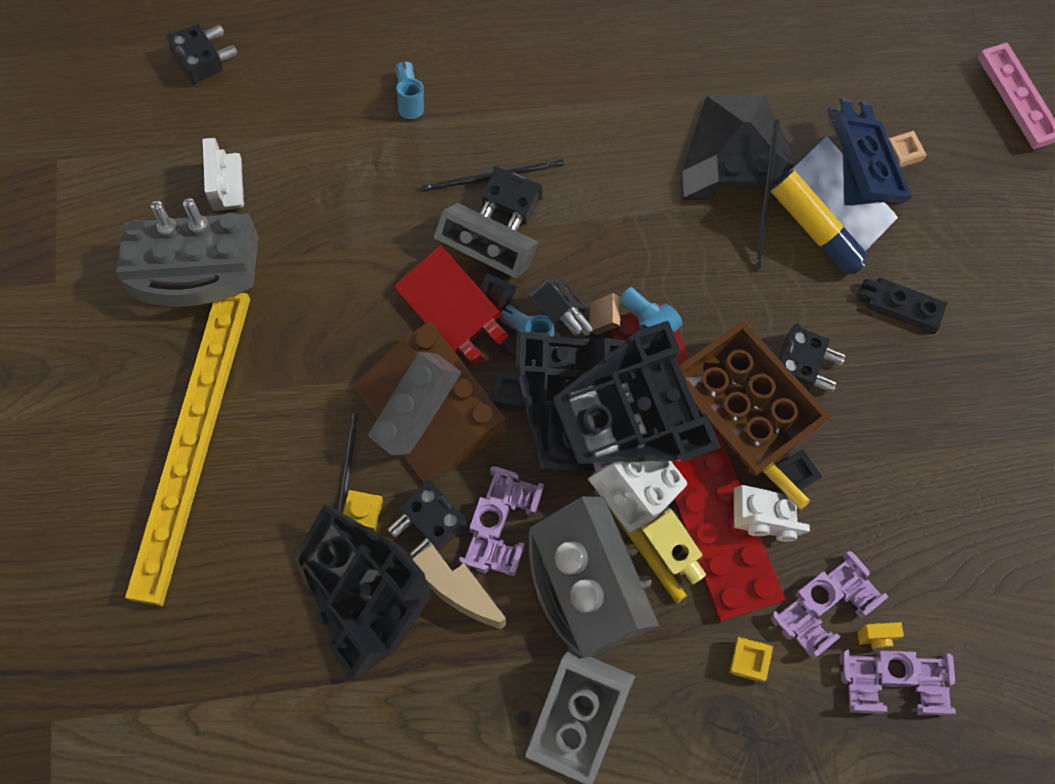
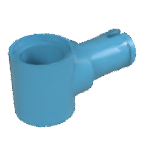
(409, 92)
(649, 313)
(520, 322)

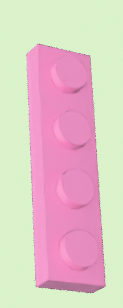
(1019, 95)

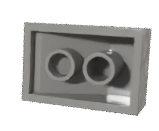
(579, 716)

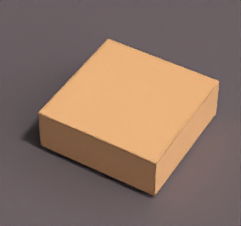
(907, 148)
(605, 314)

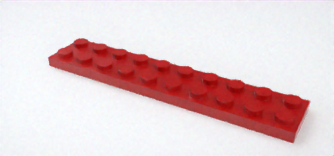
(735, 563)

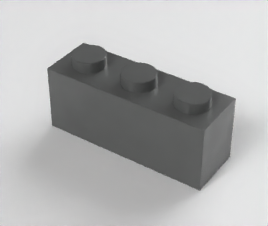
(486, 240)
(414, 403)

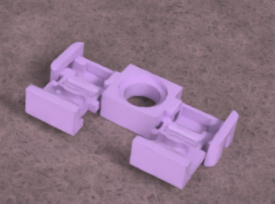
(500, 494)
(840, 581)
(926, 672)

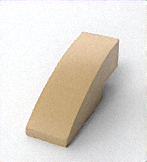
(459, 588)

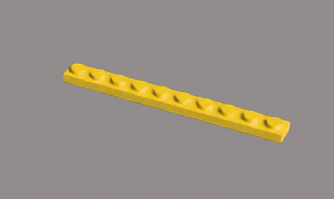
(187, 452)

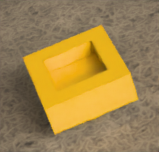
(363, 508)
(880, 635)
(751, 659)

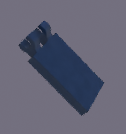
(869, 153)

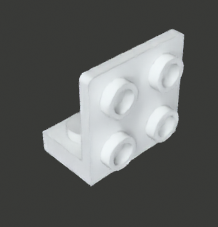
(638, 489)

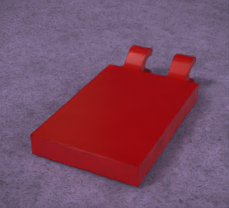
(452, 302)

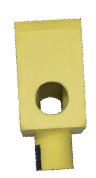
(664, 535)

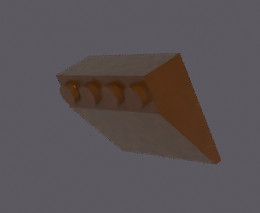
(752, 398)
(462, 423)

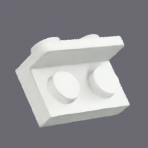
(222, 177)
(766, 514)

